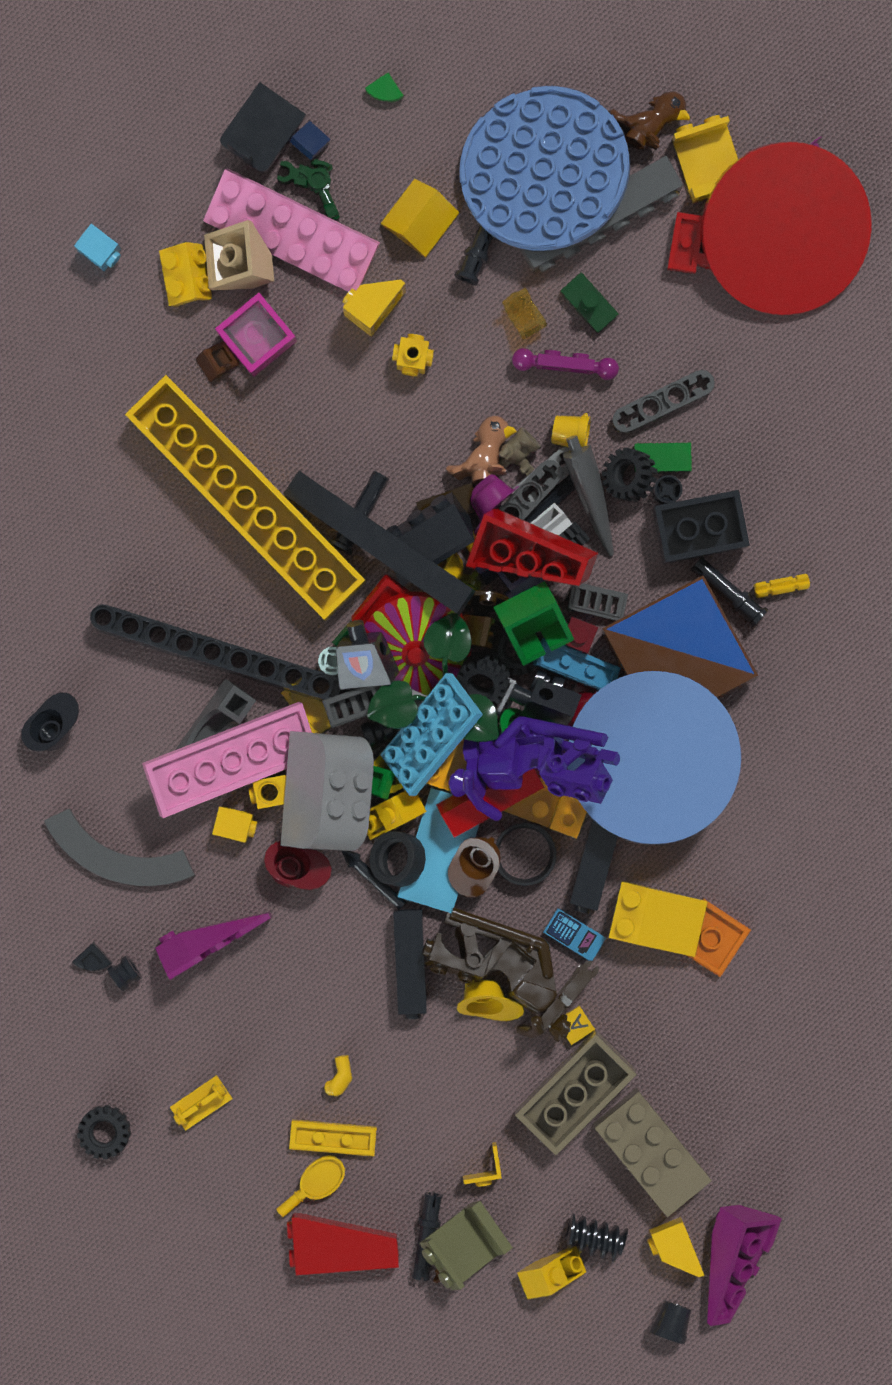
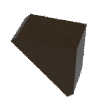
(484, 632)

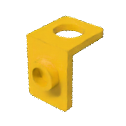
(485, 1178)

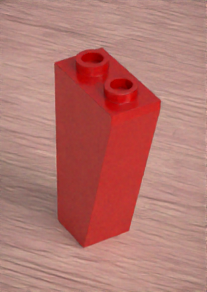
(338, 1246)

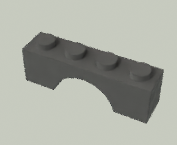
(221, 713)

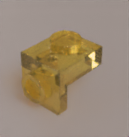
(523, 313)

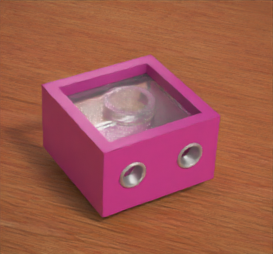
(256, 334)

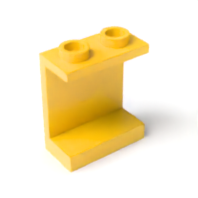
(704, 154)

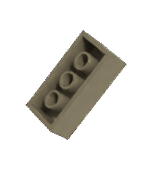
(575, 1092)
(651, 1152)

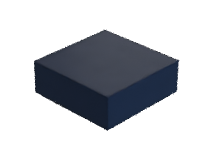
(310, 140)

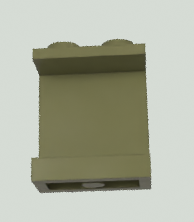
(464, 1245)

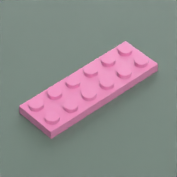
(294, 231)
(224, 760)

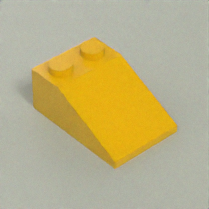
(658, 919)

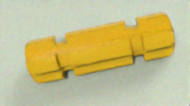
(781, 585)

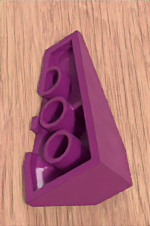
(193, 945)
(736, 1247)

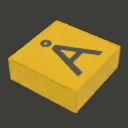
(579, 1026)

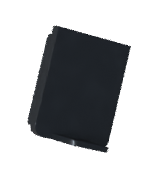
(262, 128)

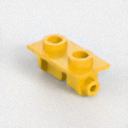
(200, 1103)

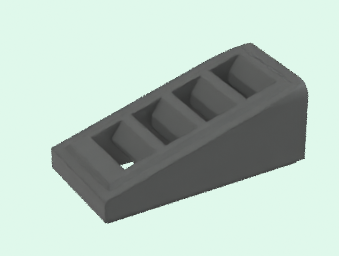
(574, 596)
(352, 695)

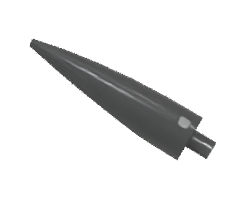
(588, 485)

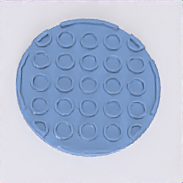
(544, 168)
(674, 756)

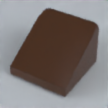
(217, 361)

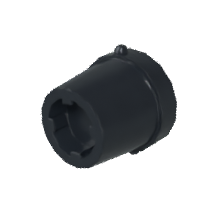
(672, 1322)

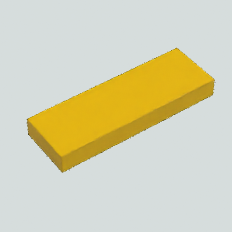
(333, 1137)

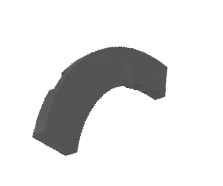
(112, 864)

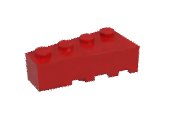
(528, 550)

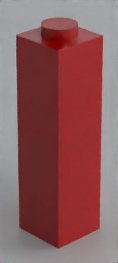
(462, 815)

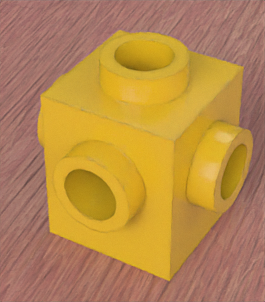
(415, 365)

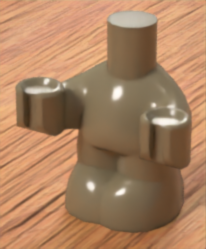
(518, 449)

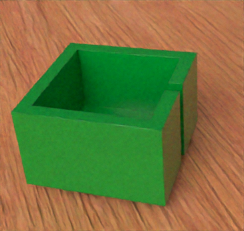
(533, 612)

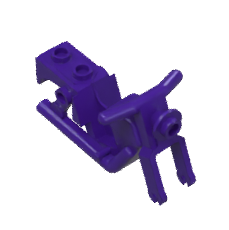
(539, 745)

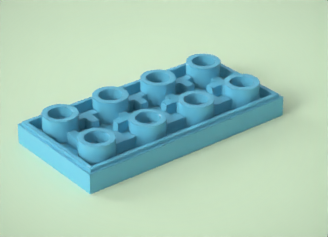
(437, 730)
(440, 847)

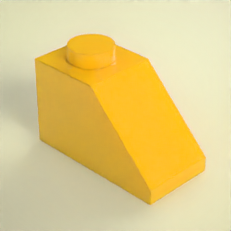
(675, 1246)

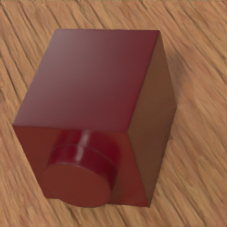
(582, 633)

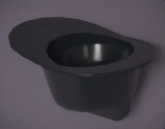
(51, 723)

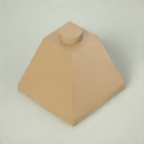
(237, 258)

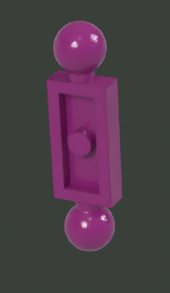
(552, 360)

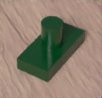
(589, 303)

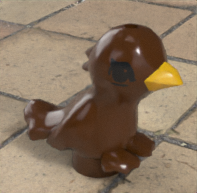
(646, 125)

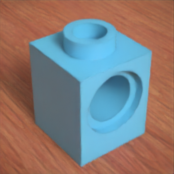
(98, 248)

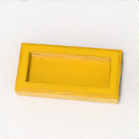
(313, 708)

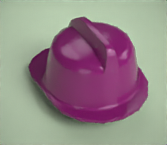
(489, 495)

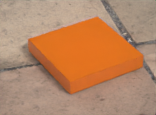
(719, 940)

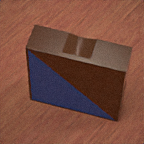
(684, 637)

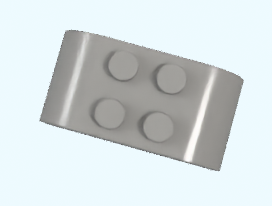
(327, 791)

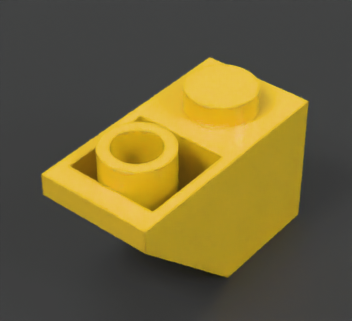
(393, 813)
(551, 1273)

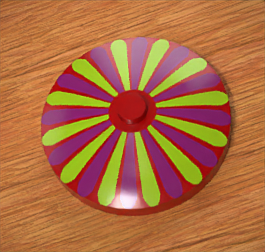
(404, 623)

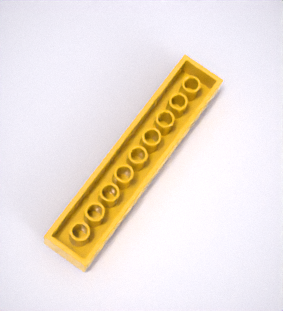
(245, 497)

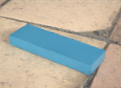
(577, 666)

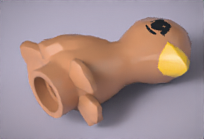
(485, 457)

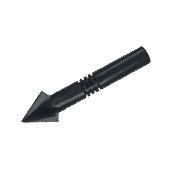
(353, 860)

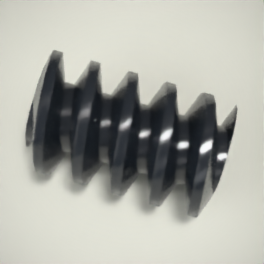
(595, 1238)

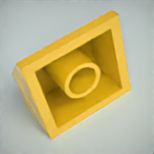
(372, 303)

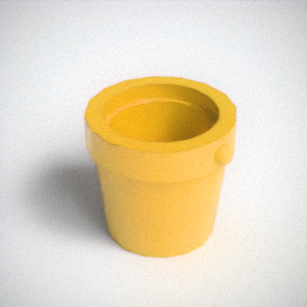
(570, 426)

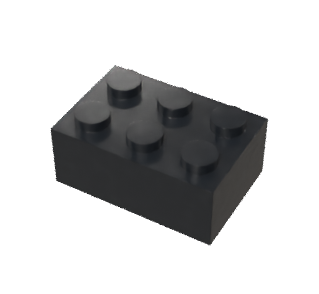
(700, 527)

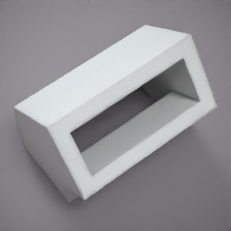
(552, 520)

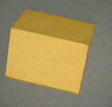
(420, 217)

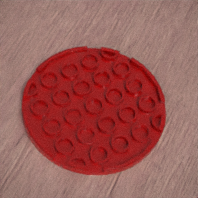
(786, 228)

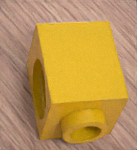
(256, 792)
(234, 824)

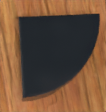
(92, 959)

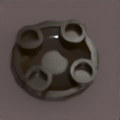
(484, 602)

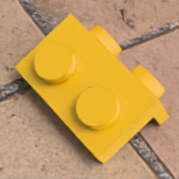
(185, 273)

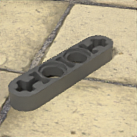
(665, 406)
(516, 499)

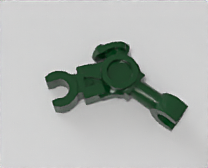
(315, 179)

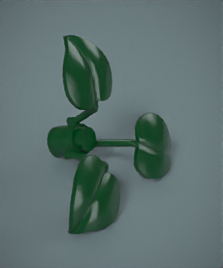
(396, 706)

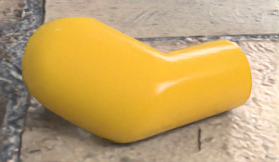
(341, 1079)

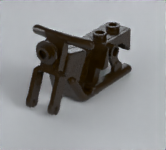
(521, 958)

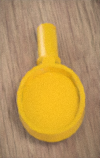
(316, 1182)

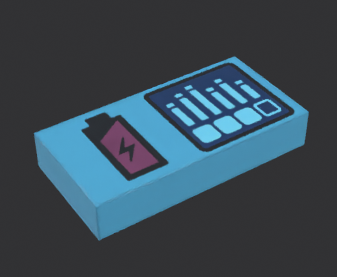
(574, 934)

